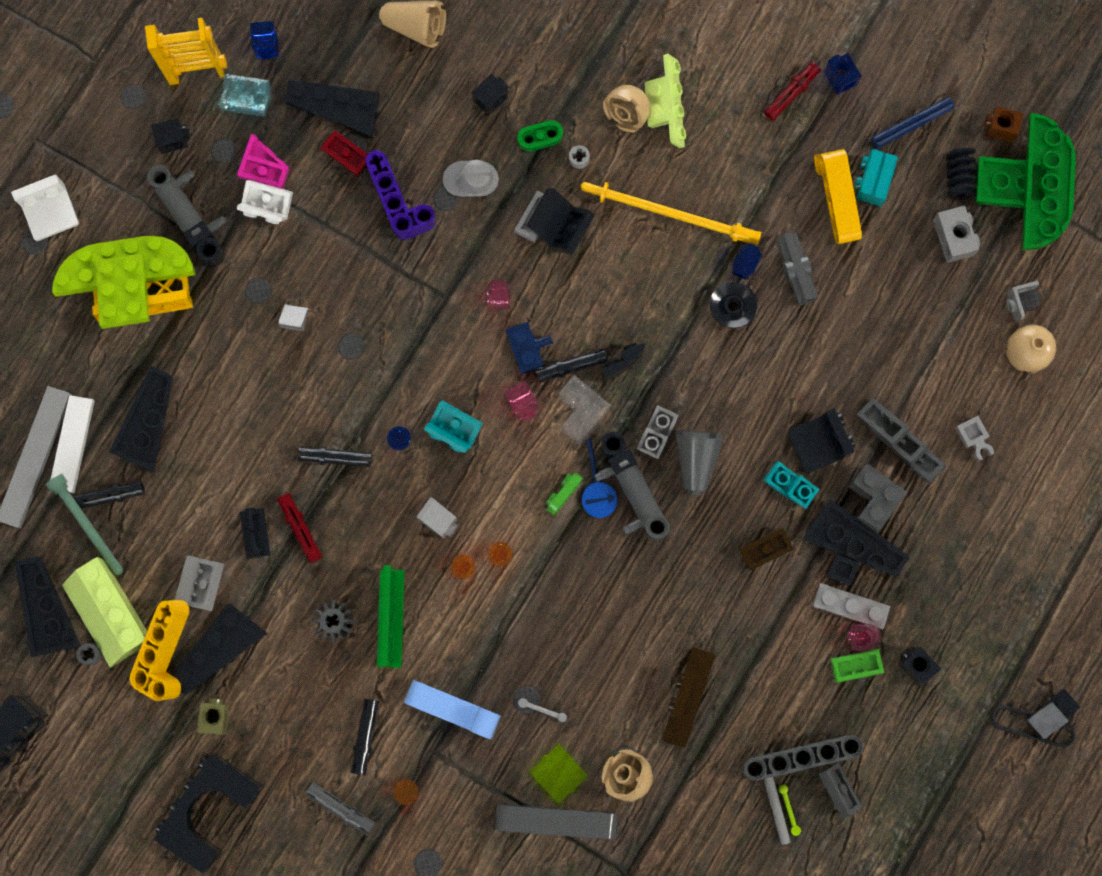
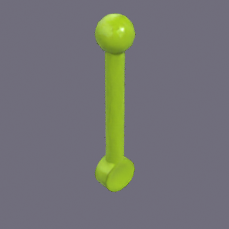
(795, 830)

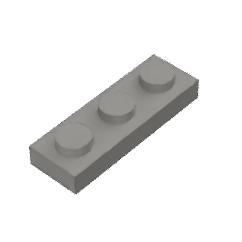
(851, 606)

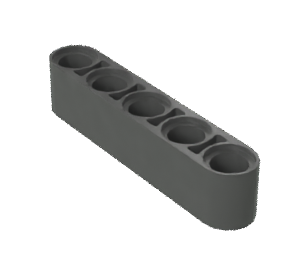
(813, 753)
(556, 821)

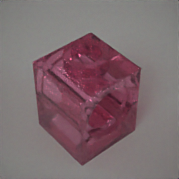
(522, 401)

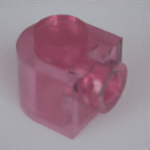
(498, 295)
(863, 637)

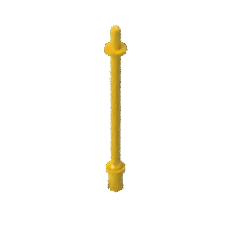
(735, 232)

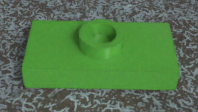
(857, 665)

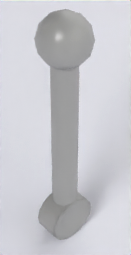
(562, 717)

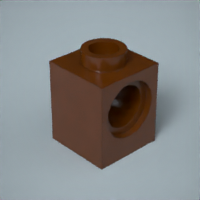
(1012, 120)

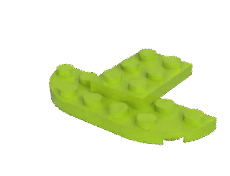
(121, 275)

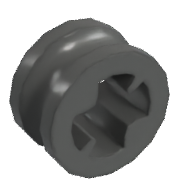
(80, 654)

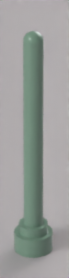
(59, 486)

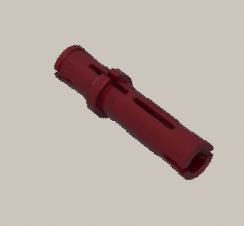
(810, 73)
(286, 503)

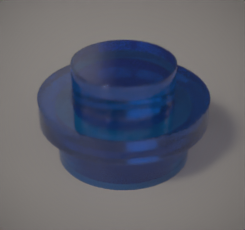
(398, 438)

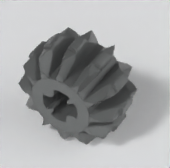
(333, 612)

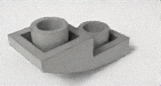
(657, 431)

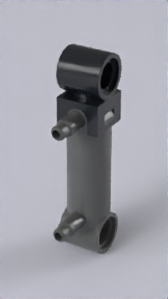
(185, 214)
(624, 467)

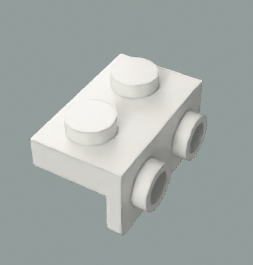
(265, 201)

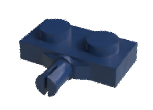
(527, 347)

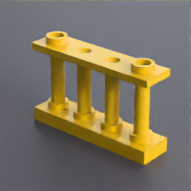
(173, 63)

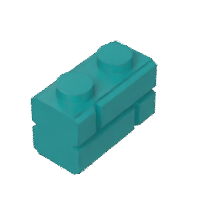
(876, 177)

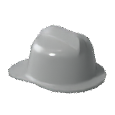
(470, 178)

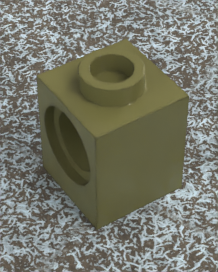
(205, 725)

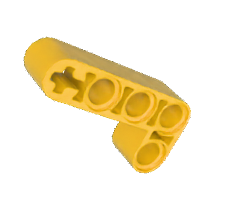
(839, 195)
(150, 667)

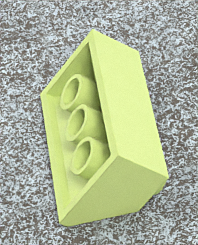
(105, 610)

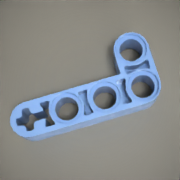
(452, 709)

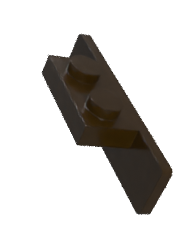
(688, 697)

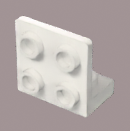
(46, 207)

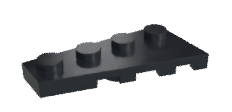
(343, 105)
(144, 424)
(849, 537)
(44, 614)
(222, 642)

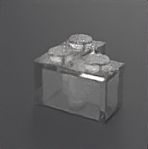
(587, 407)

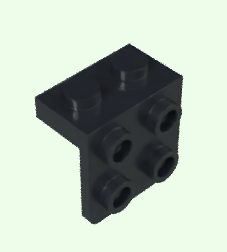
(559, 222)
(821, 441)

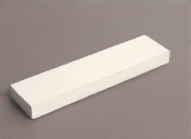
(73, 440)

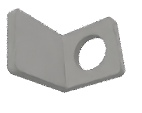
(1013, 302)

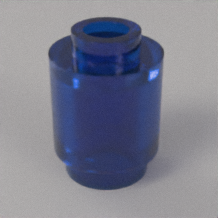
(746, 261)

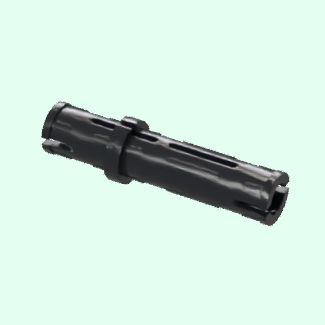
(571, 365)
(334, 456)
(134, 489)
(364, 740)

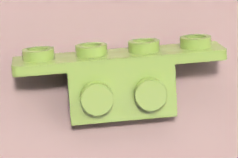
(665, 101)

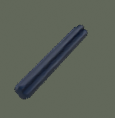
(912, 123)

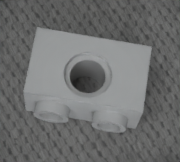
(952, 246)

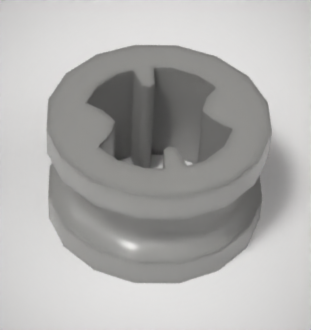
(585, 160)

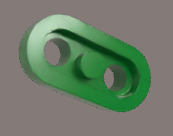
(539, 134)

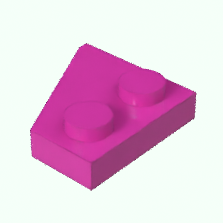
(262, 165)

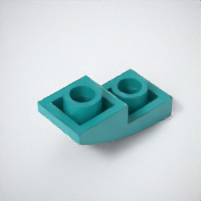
(791, 485)

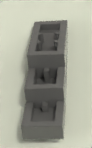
(901, 441)

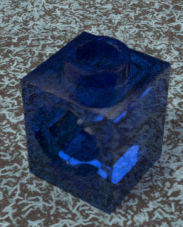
(264, 39)
(842, 82)

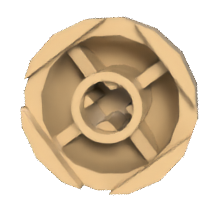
(628, 107)
(1031, 348)
(627, 776)

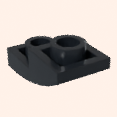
(629, 357)

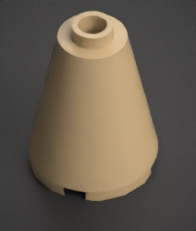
(416, 20)

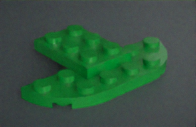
(1038, 184)

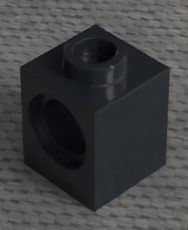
(490, 94)
(170, 135)
(929, 668)

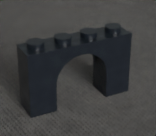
(178, 832)

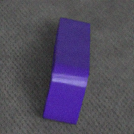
(393, 194)

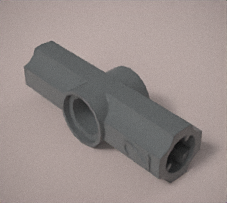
(797, 268)

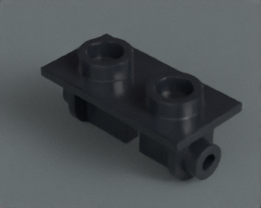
(255, 533)

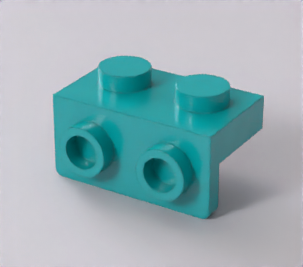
(453, 427)

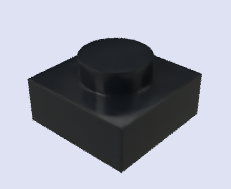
(842, 570)

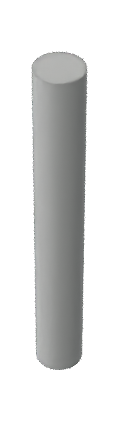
(777, 811)

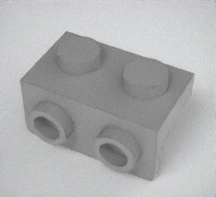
(199, 582)

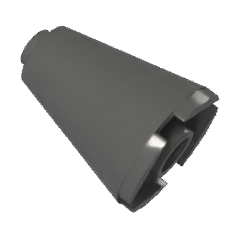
(697, 458)

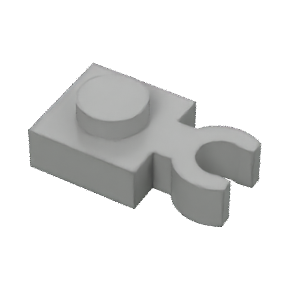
(973, 434)

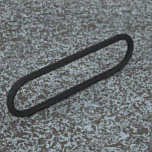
(1028, 735)

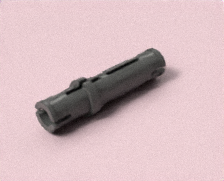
(348, 814)

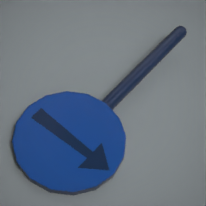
(598, 498)

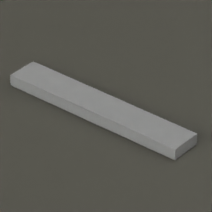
(34, 457)

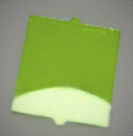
(558, 773)

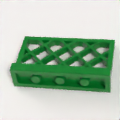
(390, 618)

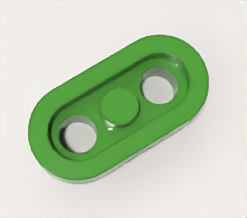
(569, 485)

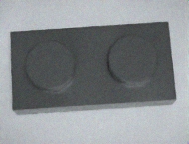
(840, 790)

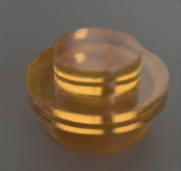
(500, 554)
(463, 566)
(406, 792)

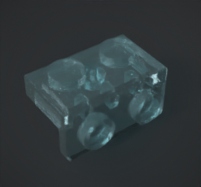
(245, 95)

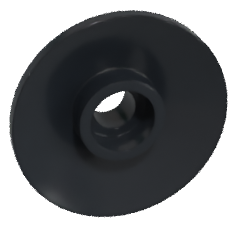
(739, 295)

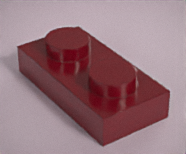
(345, 153)

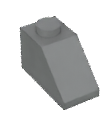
(437, 518)

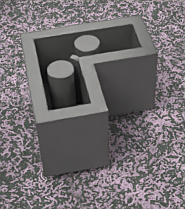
(881, 494)

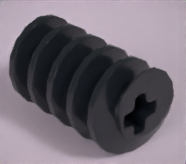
(959, 174)

